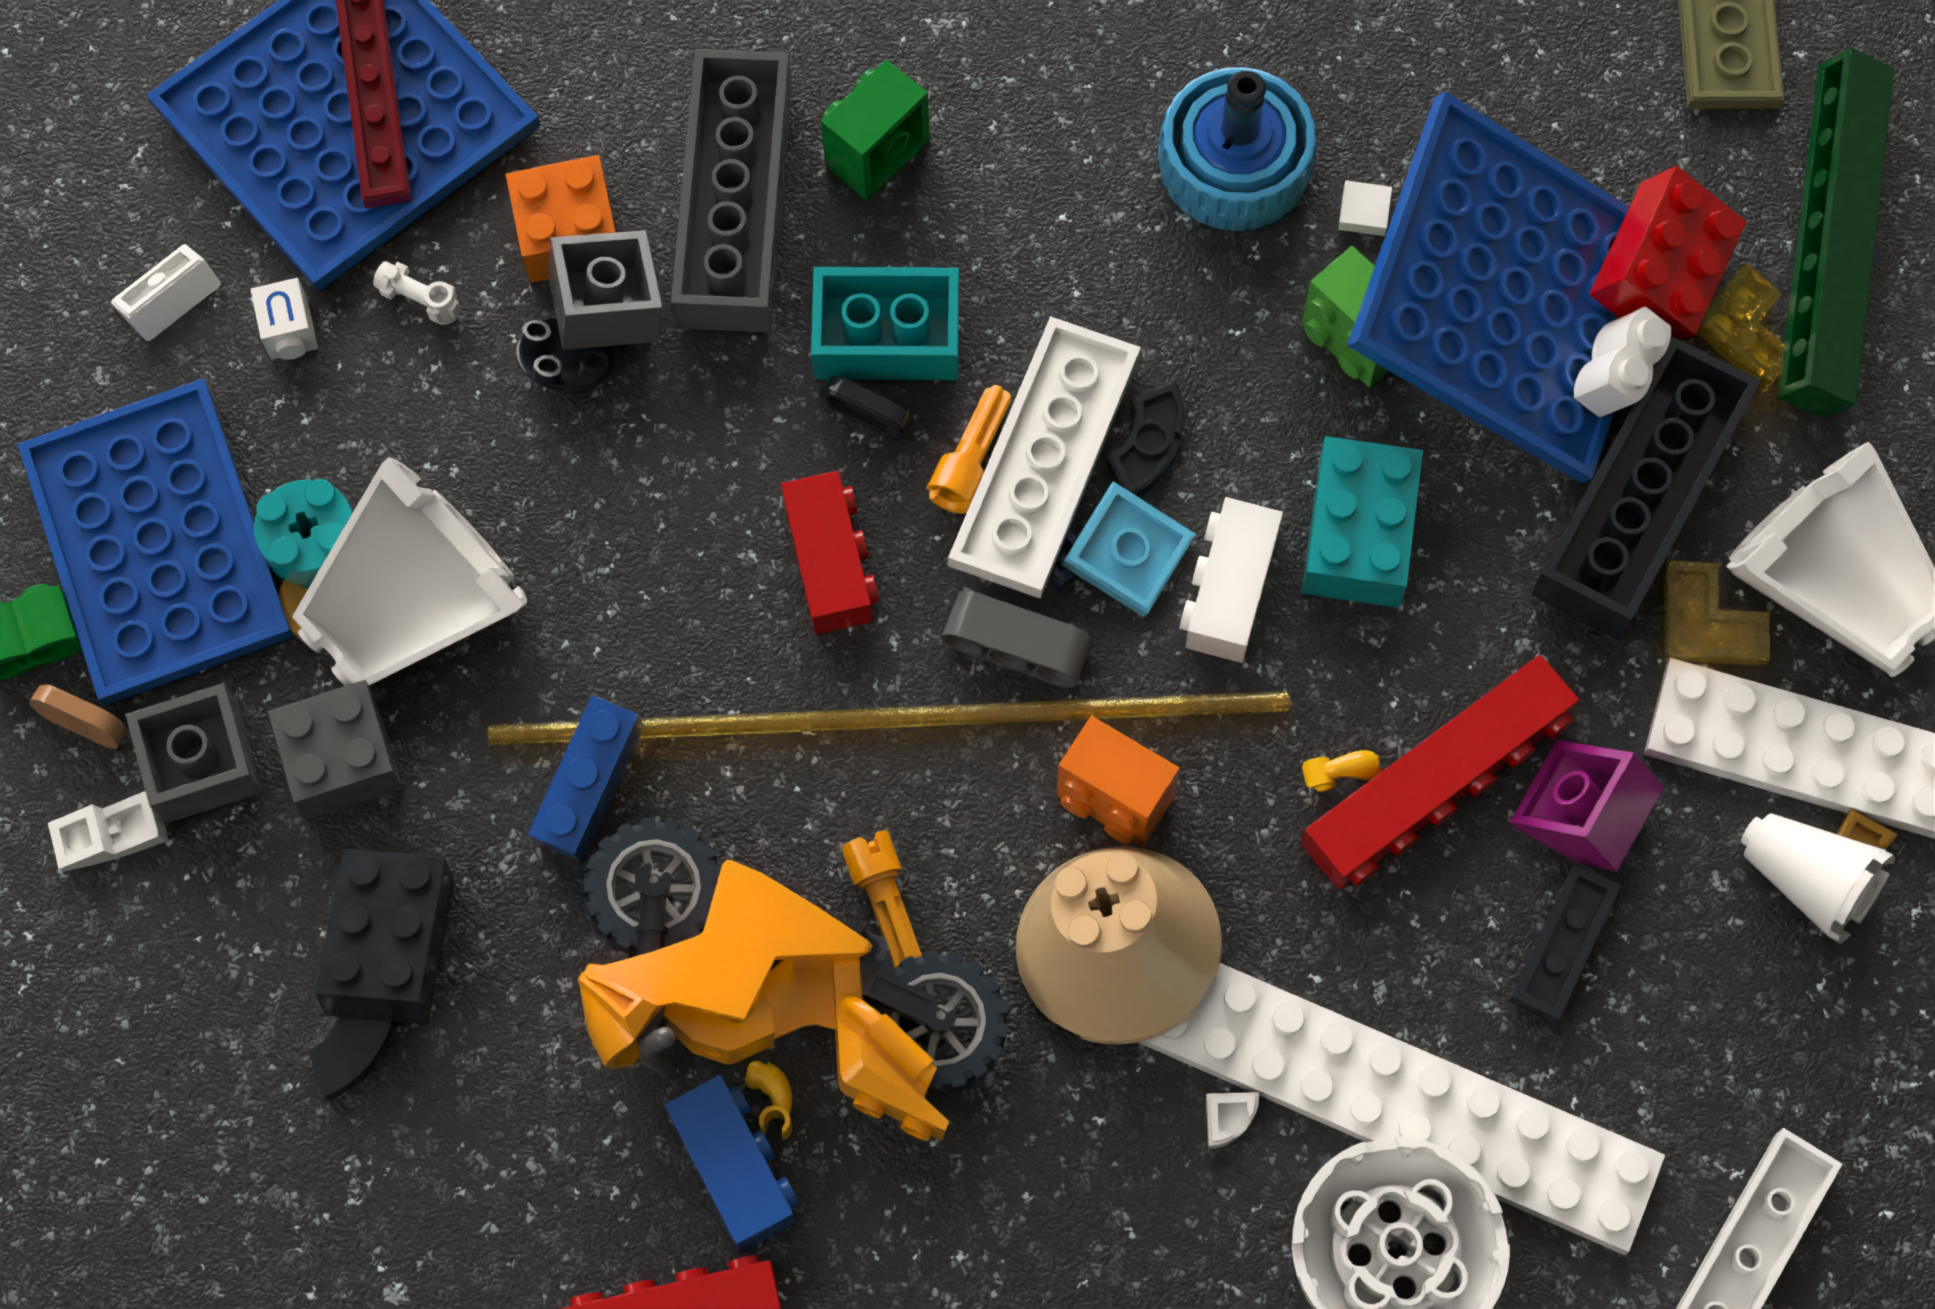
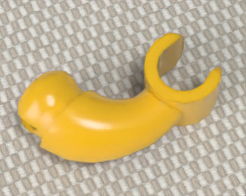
(1322, 772)
(777, 1087)

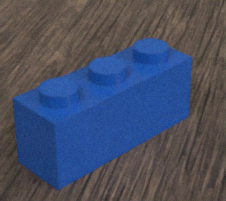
(586, 778)
(733, 1162)

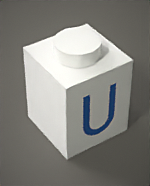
(284, 319)

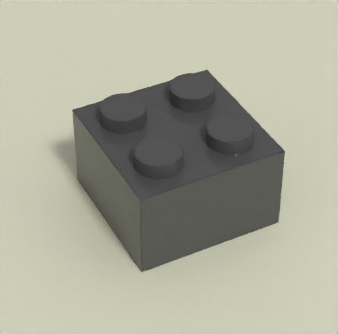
(604, 289)
(335, 750)
(193, 753)

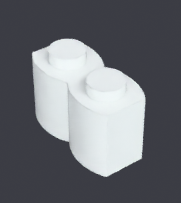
(1622, 362)

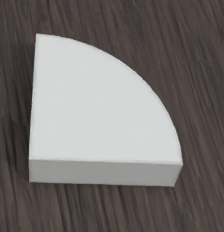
(1229, 1116)

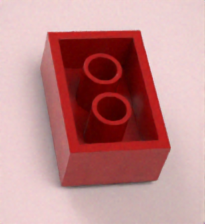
(1669, 252)

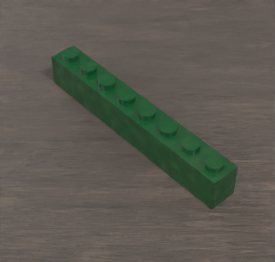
(1836, 234)

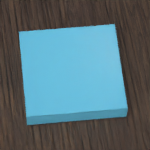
(1128, 549)

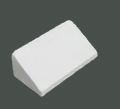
(166, 292)

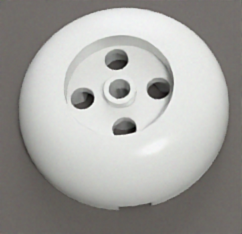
(1434, 1195)

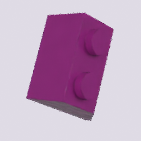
(1588, 803)

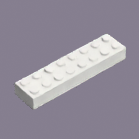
(1763, 1226)

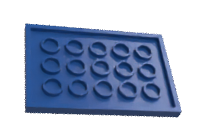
(153, 542)

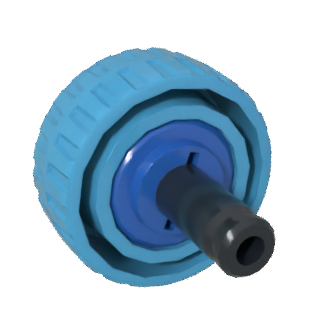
(1237, 148)

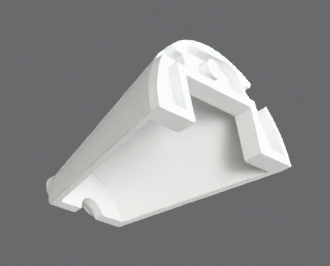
(1847, 562)
(402, 582)

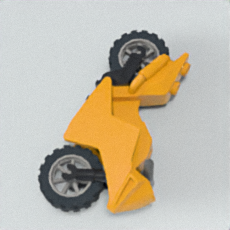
(766, 962)

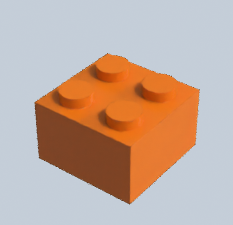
(558, 202)
(1116, 782)

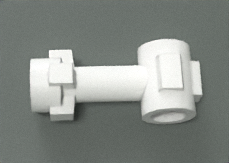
(438, 296)

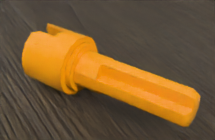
(961, 471)
(875, 869)

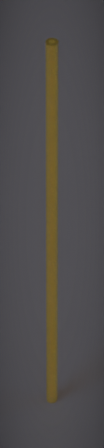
(913, 716)

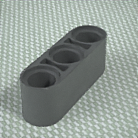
(1017, 639)

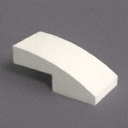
(106, 833)

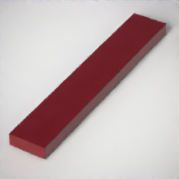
(373, 102)

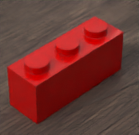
(829, 552)

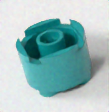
(292, 515)

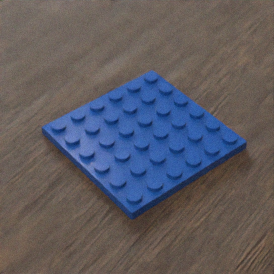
(278, 129)
(1492, 285)

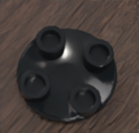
(546, 363)

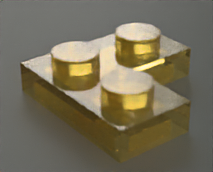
(1735, 327)
(1699, 629)

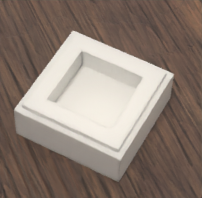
(1365, 208)

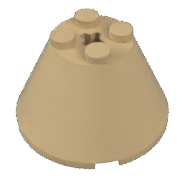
(1118, 945)

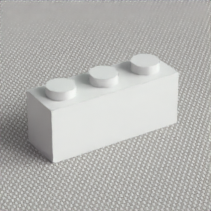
(1231, 579)

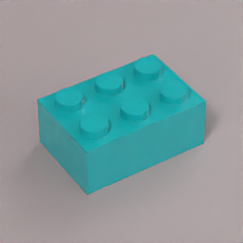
(885, 323)
(1362, 522)

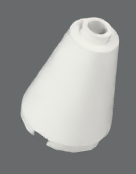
(1818, 870)

